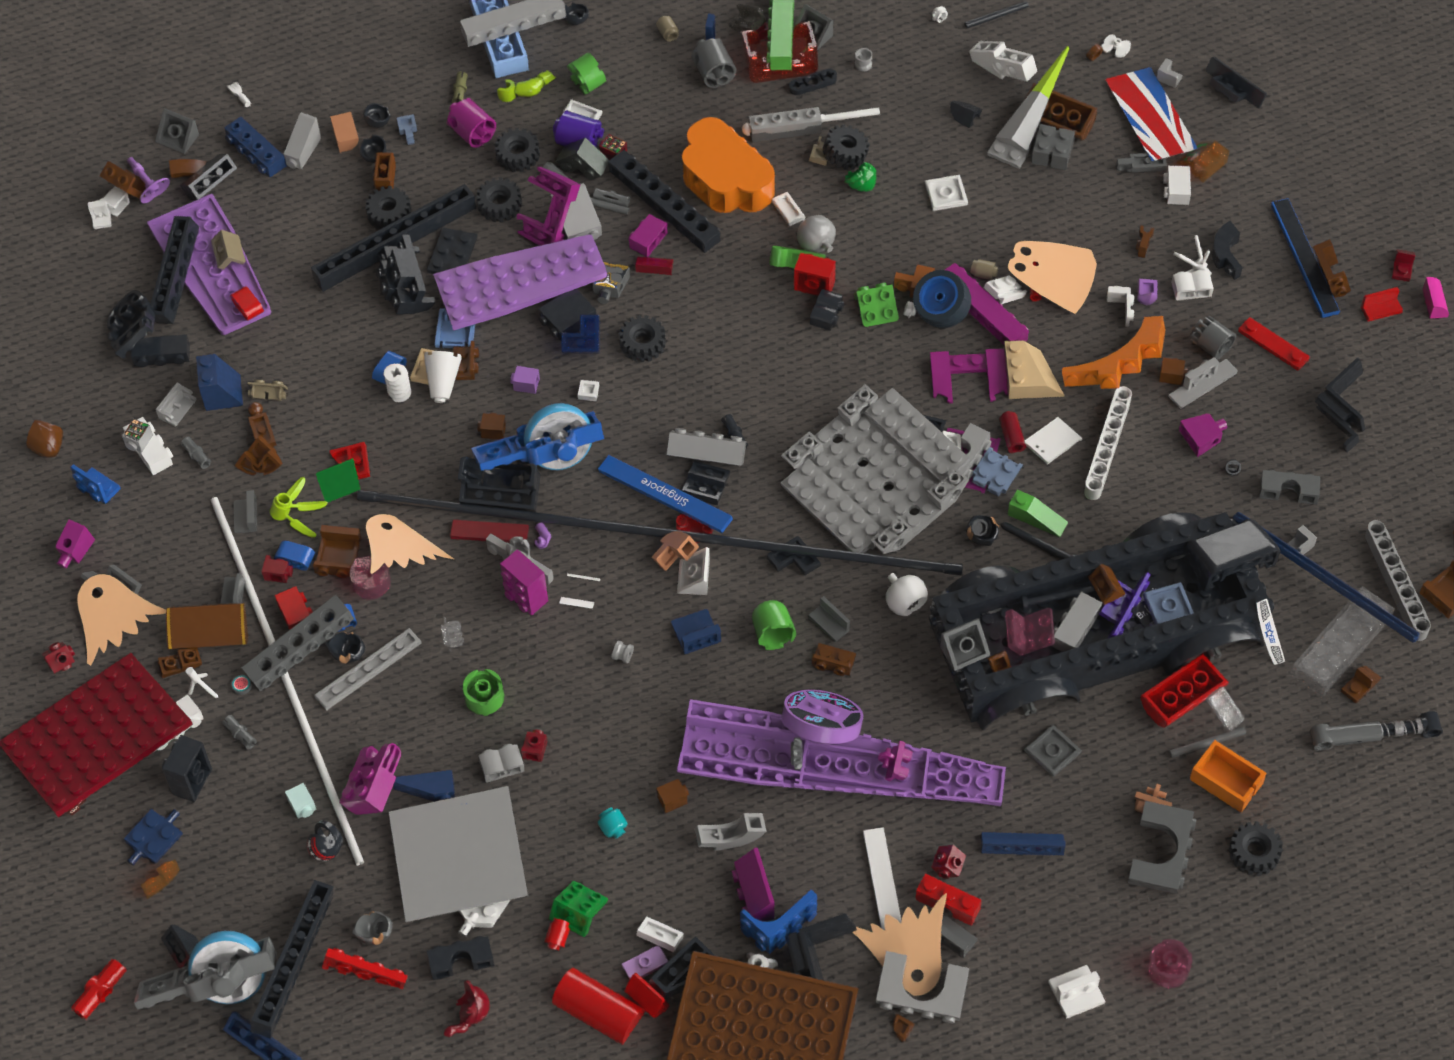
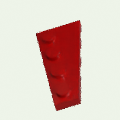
(363, 969)

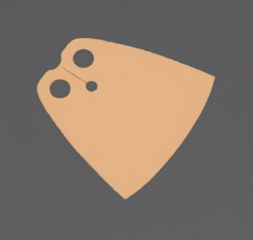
(1062, 273)

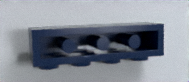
(255, 147)

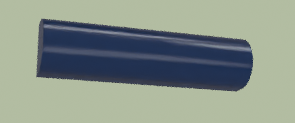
(266, 1048)

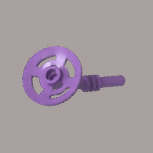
(152, 188)

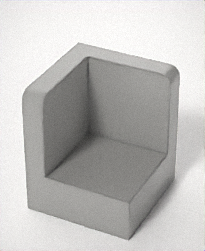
(1168, 76)
(1303, 540)

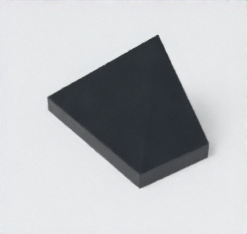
(179, 944)

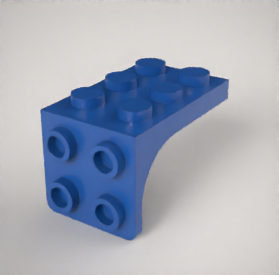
(774, 933)

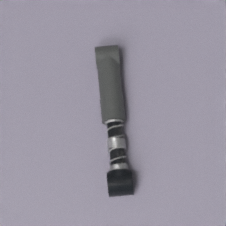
(1327, 736)

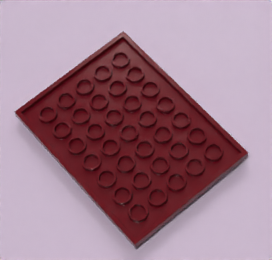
(94, 734)

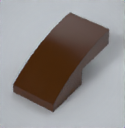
(185, 167)

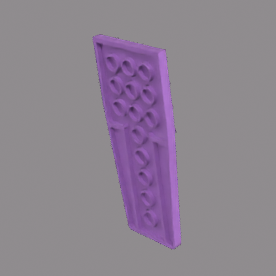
(204, 279)
(517, 280)

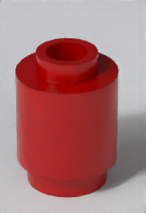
(557, 934)

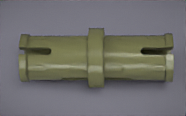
(459, 87)

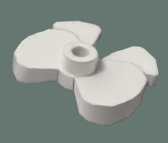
(1121, 47)

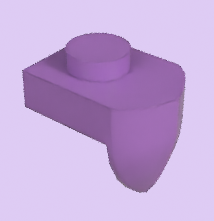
(1147, 291)

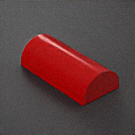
(1182, 691)
(597, 1005)

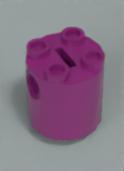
(471, 122)

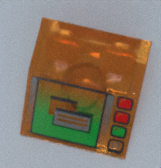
(1206, 159)

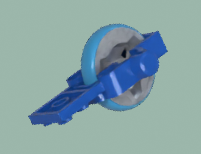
(552, 439)

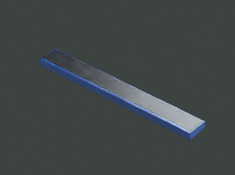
(1305, 258)

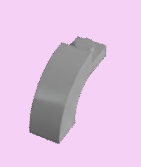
(733, 834)

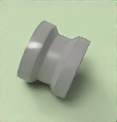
(622, 652)

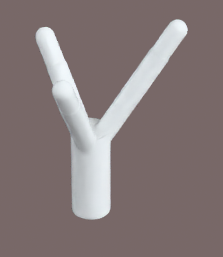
(195, 678)

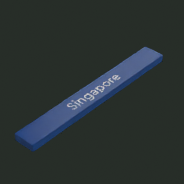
(665, 494)

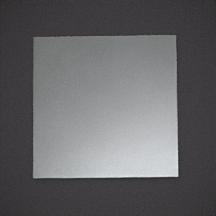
(457, 854)

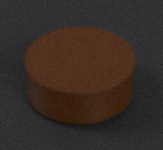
(1094, 52)

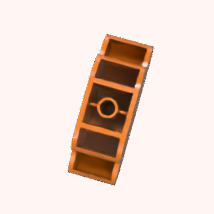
(726, 169)

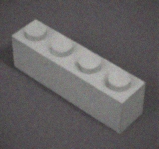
(705, 447)

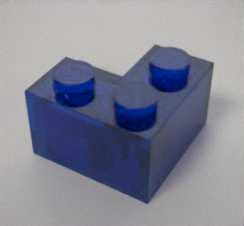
(587, 340)

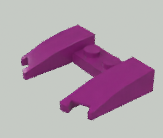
(564, 192)
(944, 365)

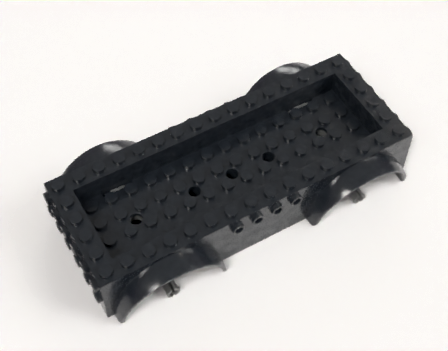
(1157, 547)

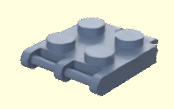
(996, 472)

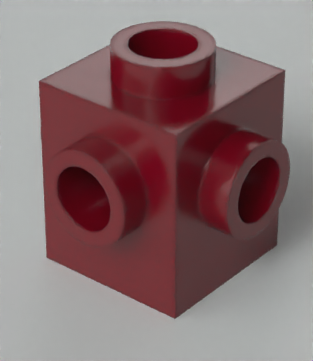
(52, 657)
(948, 861)

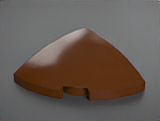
(257, 461)

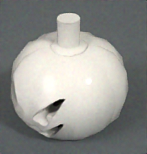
(904, 593)

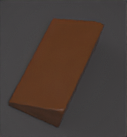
(1106, 584)

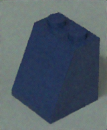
(218, 383)

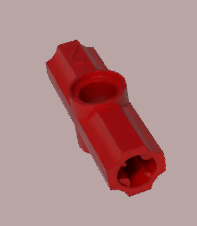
(98, 988)

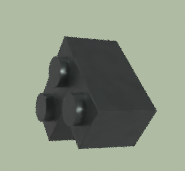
(582, 156)

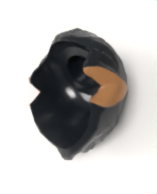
(982, 530)
(346, 647)

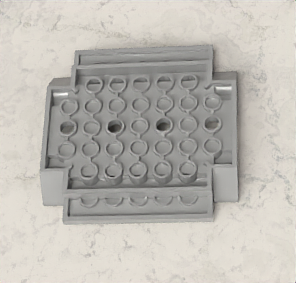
(899, 451)

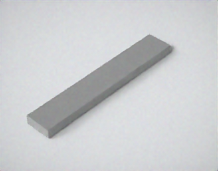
(367, 669)

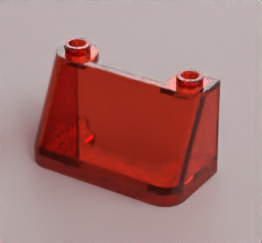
(803, 55)

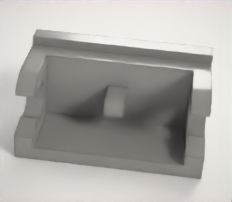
(175, 404)

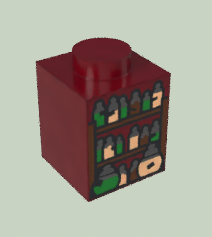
(612, 146)

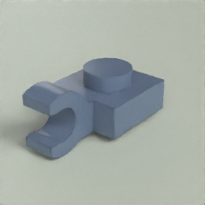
(407, 126)

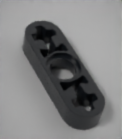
(817, 76)

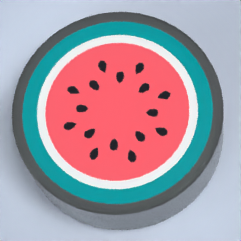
(241, 684)

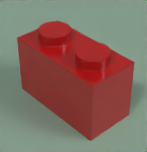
(293, 606)

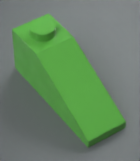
(1035, 513)

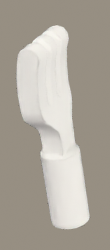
(236, 90)

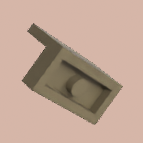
(227, 249)

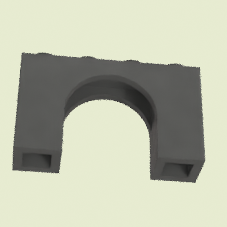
(1177, 824)

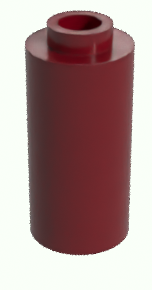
(1012, 432)

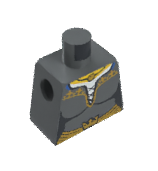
(613, 284)

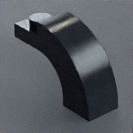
(1222, 257)

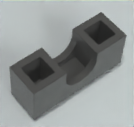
(1305, 486)

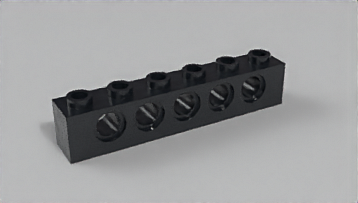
(174, 269)

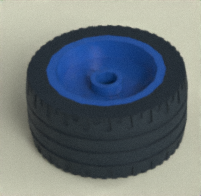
(942, 298)

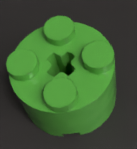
(586, 73)
(483, 692)

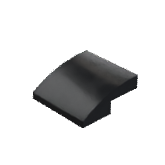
(712, 478)

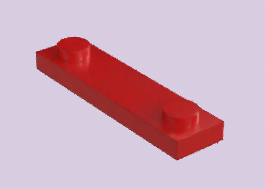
(1274, 343)

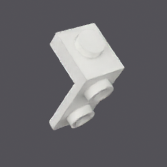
(1122, 295)

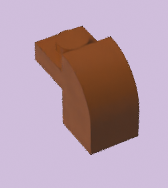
(908, 282)

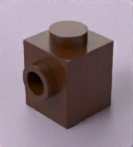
(1172, 371)
(492, 426)
(672, 795)

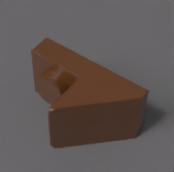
(1360, 684)

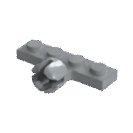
(504, 549)

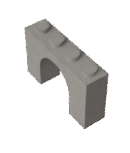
(945, 1005)

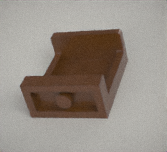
(123, 179)
(1326, 257)
(337, 551)
(1441, 591)

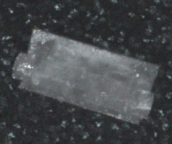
(452, 634)

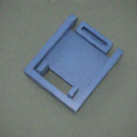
(452, 338)

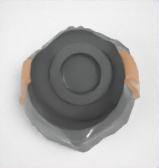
(373, 928)

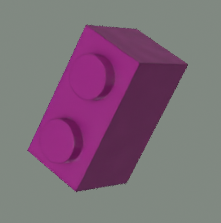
(647, 235)

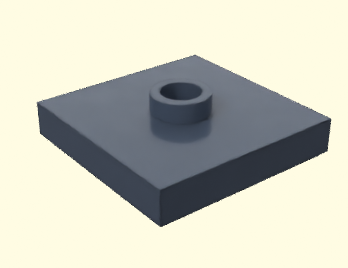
(1168, 603)

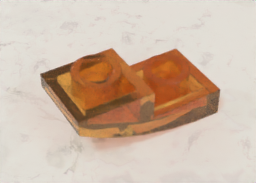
(166, 872)

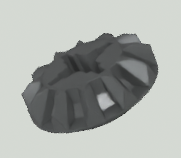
(797, 753)

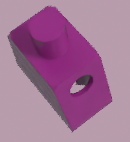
(1202, 432)
(73, 543)

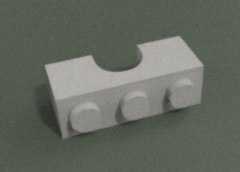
(975, 441)

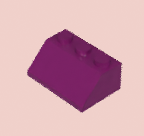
(753, 886)

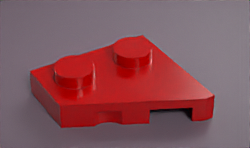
(358, 453)

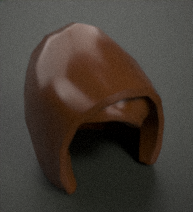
(44, 439)

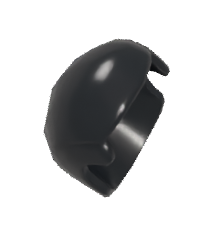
(576, 14)
(373, 113)
(371, 146)

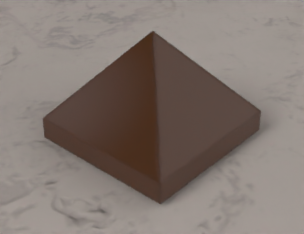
(999, 661)

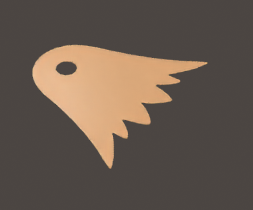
(397, 543)
(111, 613)
(912, 937)

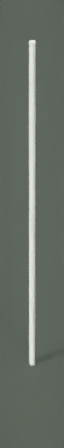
(289, 686)

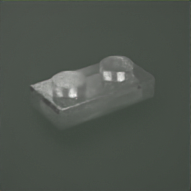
(1225, 708)

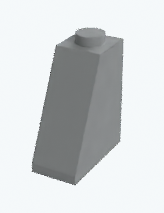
(302, 141)

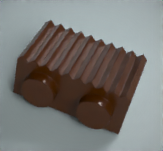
(384, 170)

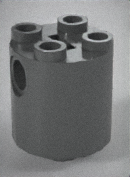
(713, 62)

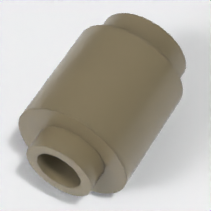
(667, 28)
(984, 269)

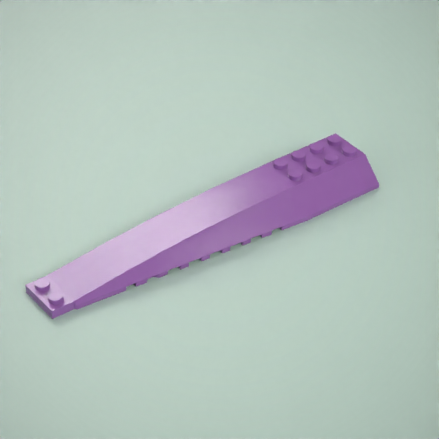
(757, 750)

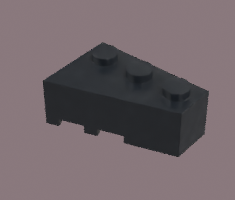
(672, 976)

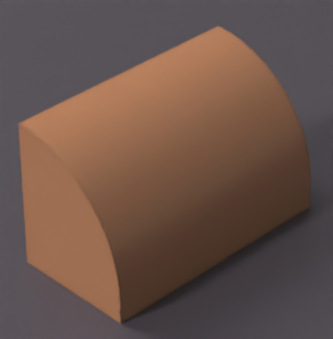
(344, 131)

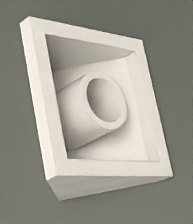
(694, 573)

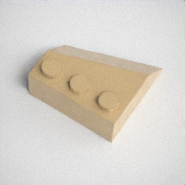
(1028, 372)

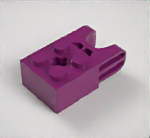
(371, 779)

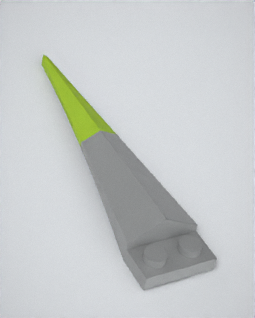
(1017, 135)

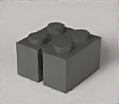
(1053, 142)

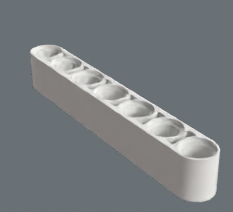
(1108, 436)

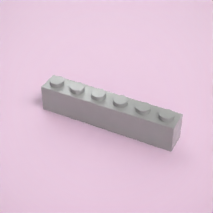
(510, 20)

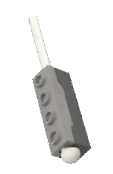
(795, 123)

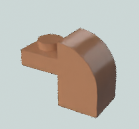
(674, 545)

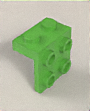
(877, 304)

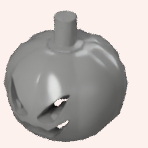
(816, 234)

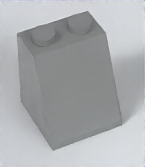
(581, 217)

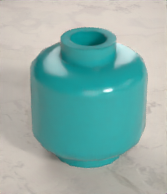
(612, 823)

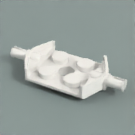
(481, 916)

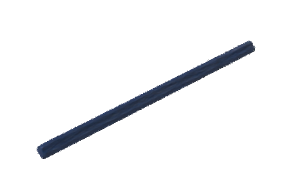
(1340, 586)

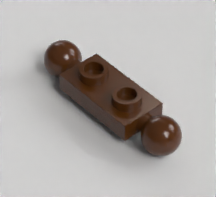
(260, 424)

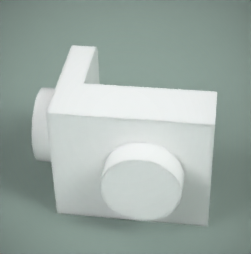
(100, 214)

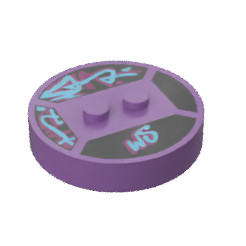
(822, 716)

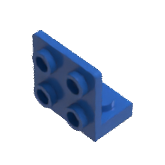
(95, 483)

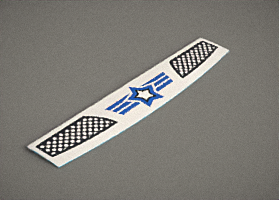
(1269, 632)

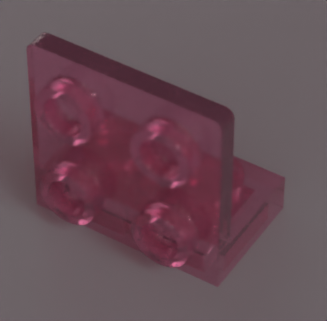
(1030, 631)

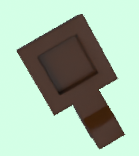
(1142, 245)

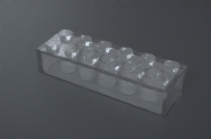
(1338, 645)

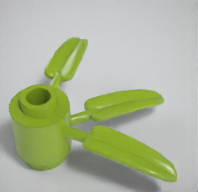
(283, 503)

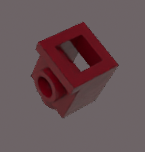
(276, 570)
(536, 750)

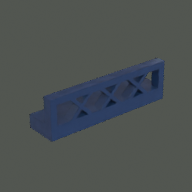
(1022, 843)

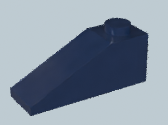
(429, 786)

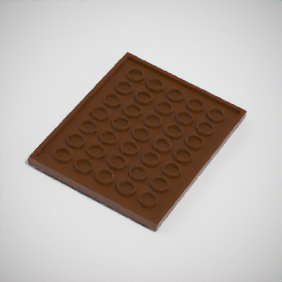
(759, 1014)

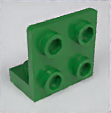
(577, 906)

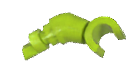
(526, 88)

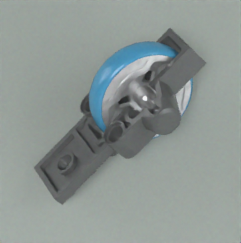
(221, 968)

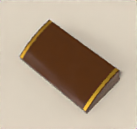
(206, 625)

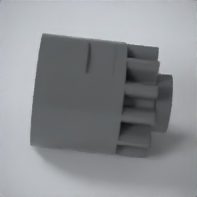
(1212, 337)

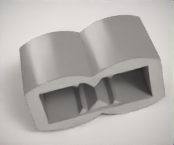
(501, 762)

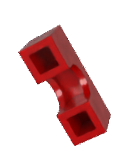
(961, 904)

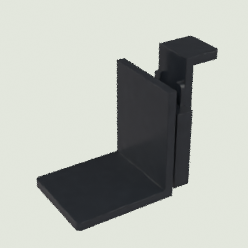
(1339, 410)
(802, 944)

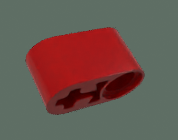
(246, 303)

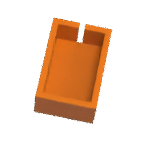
(1227, 776)

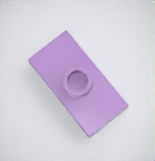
(645, 963)

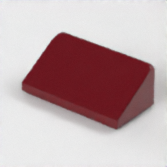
(654, 265)

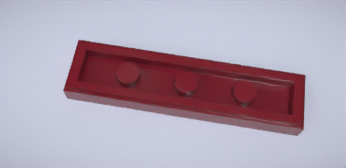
(480, 530)

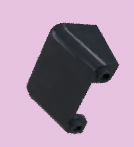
(1230, 552)

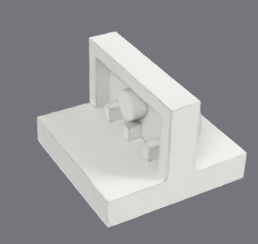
(1077, 991)

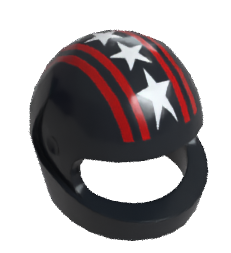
(323, 847)

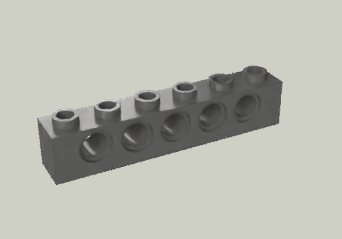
(288, 643)

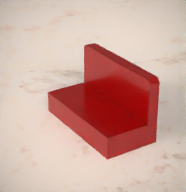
(1381, 304)
(646, 996)

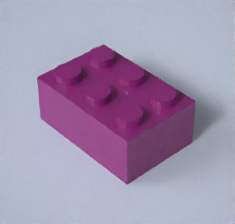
(524, 582)

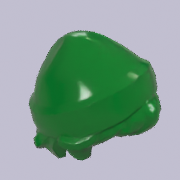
(863, 178)

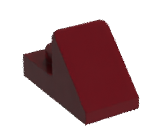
(1403, 265)

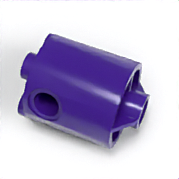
(573, 127)

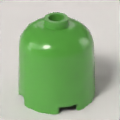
(773, 624)

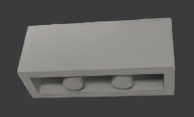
(1076, 622)

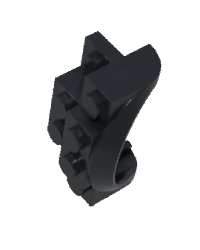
(399, 271)

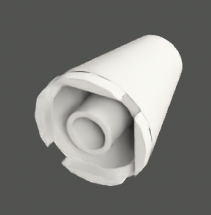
(441, 374)

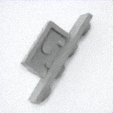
(1202, 380)

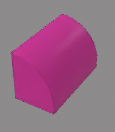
(1435, 298)

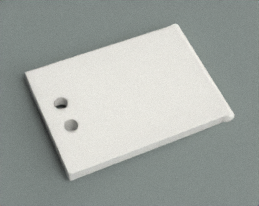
(1052, 440)

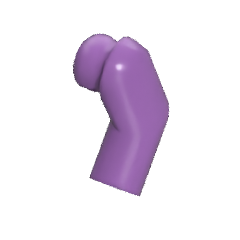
(544, 537)

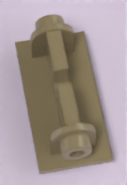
(260, 388)

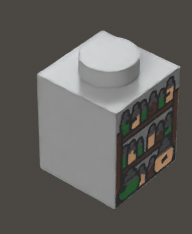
(137, 435)

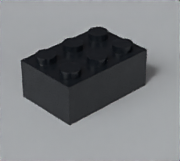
(187, 768)

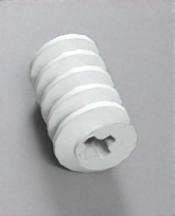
(397, 382)

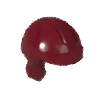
(473, 1009)

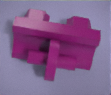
(892, 761)

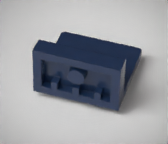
(696, 631)

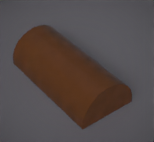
(1068, 114)

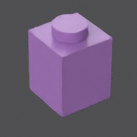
(525, 379)

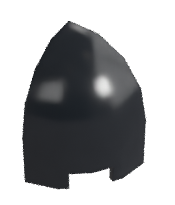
(964, 112)

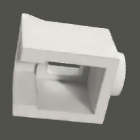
(116, 200)

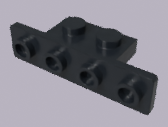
(1233, 84)

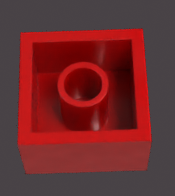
(814, 274)

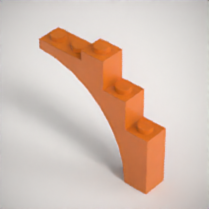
(1127, 360)

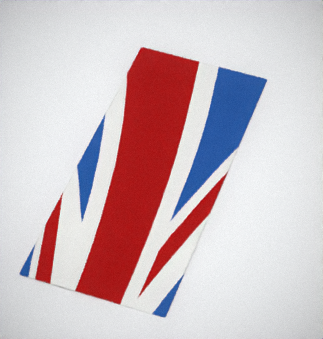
(1151, 114)

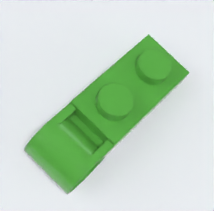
(788, 257)

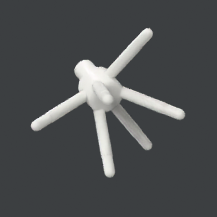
(1199, 264)

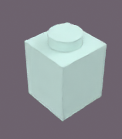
(301, 801)

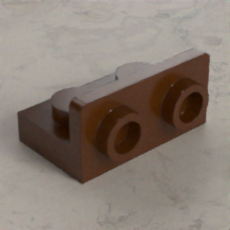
(467, 366)
(833, 659)

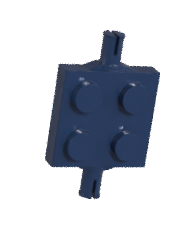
(153, 836)

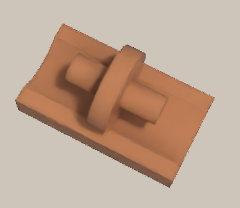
(1141, 798)

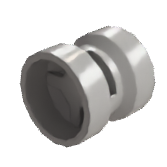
(863, 59)

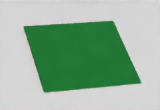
(338, 480)

